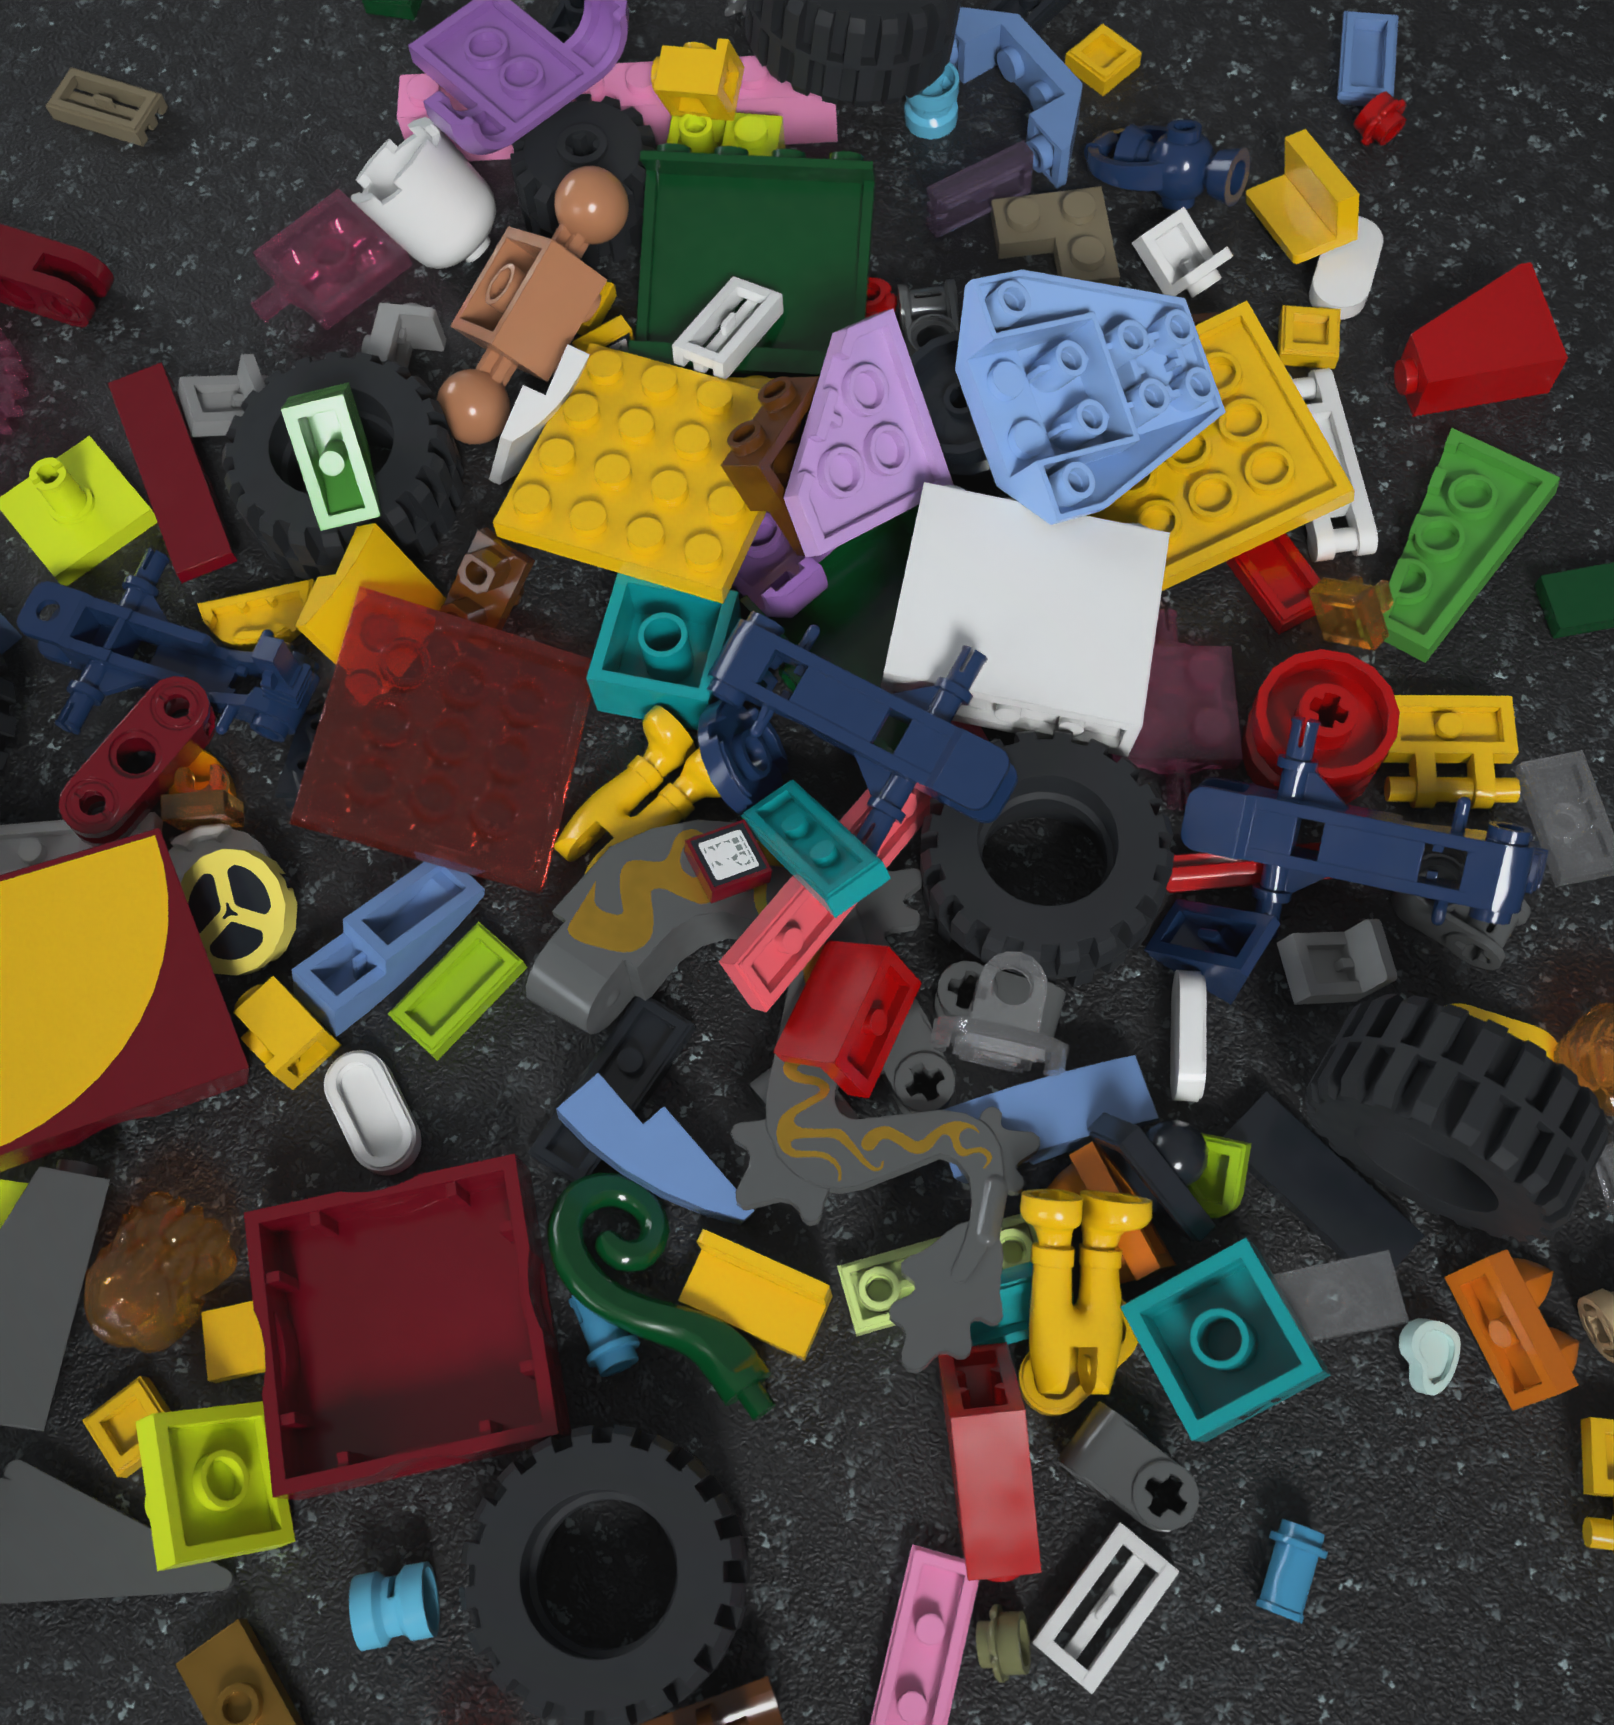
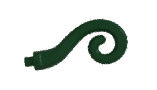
(711, 1344)

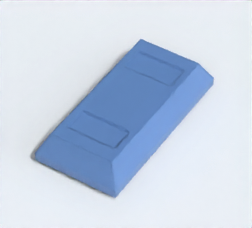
(1366, 57)

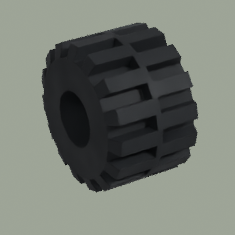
(578, 137)

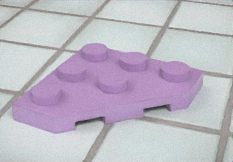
(863, 439)

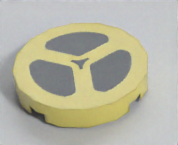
(240, 909)

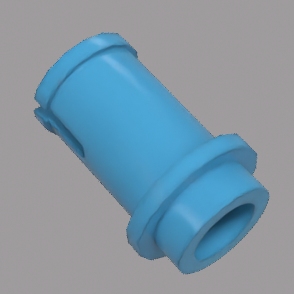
(610, 1346)
(1291, 1570)

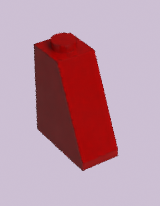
(1484, 349)
(990, 1464)

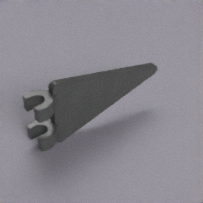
(79, 1547)

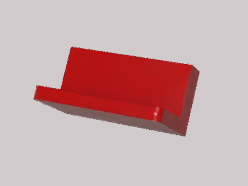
(850, 1014)

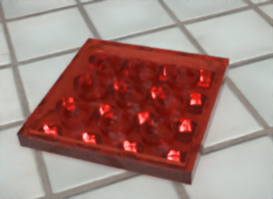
(446, 742)

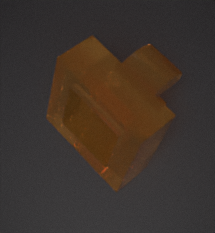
(1352, 611)
(204, 806)

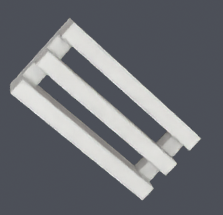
(738, 330)
(1102, 1663)

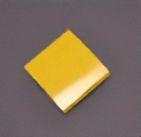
(371, 563)

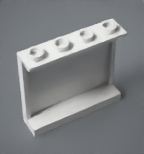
(1051, 606)

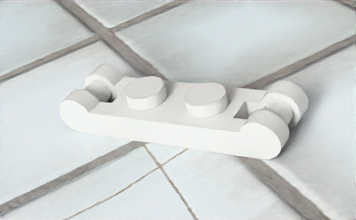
(1361, 535)

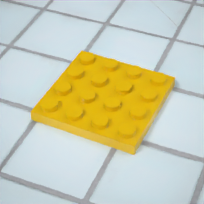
(1248, 471)
(637, 476)

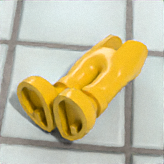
(612, 804)
(1096, 1318)

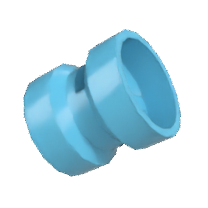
(935, 109)
(394, 1606)

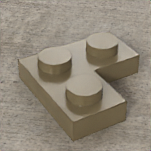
(1061, 223)

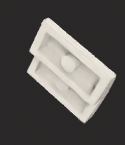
(532, 413)

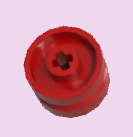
(1354, 711)

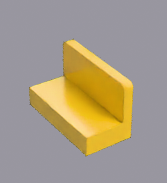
(1309, 205)
(756, 1295)

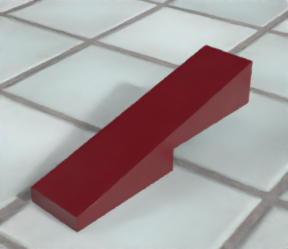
(173, 473)

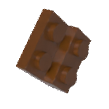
(767, 448)

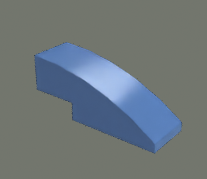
(384, 944)
(1067, 1104)
(652, 1153)

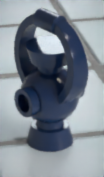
(1171, 162)

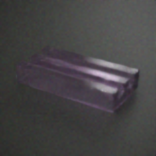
(970, 191)

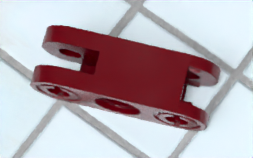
(50, 277)
(145, 728)

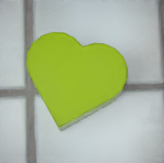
(1224, 1178)

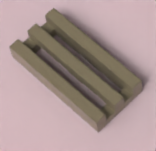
(100, 112)

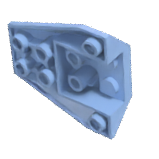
(1079, 386)

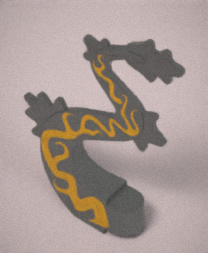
(647, 913)

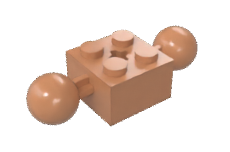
(531, 302)

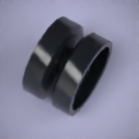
(949, 411)

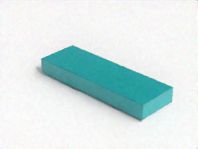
(815, 848)

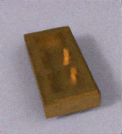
(237, 1681)

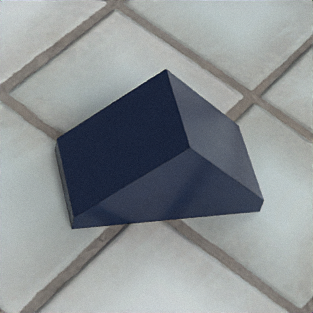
(1213, 940)

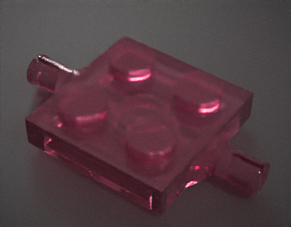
(328, 262)
(1187, 713)

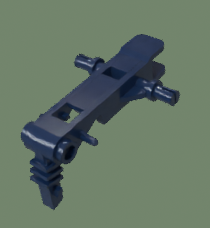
(105, 636)
(850, 713)
(1356, 842)

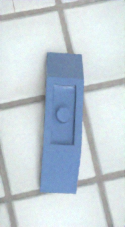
(1054, 91)

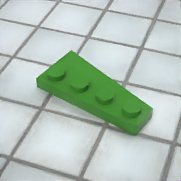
(1463, 533)

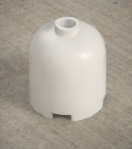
(428, 198)

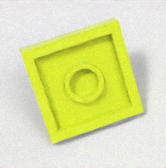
(76, 510)
(210, 1485)

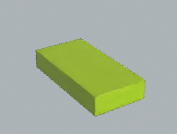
(457, 991)

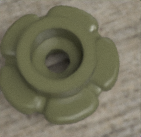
(1004, 1643)

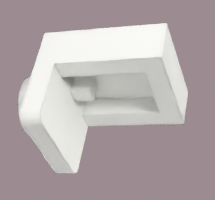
(1180, 256)

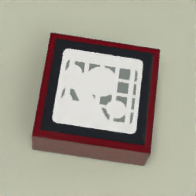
(727, 861)

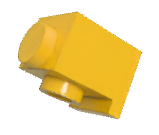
(699, 79)
(283, 1032)

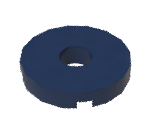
(738, 764)

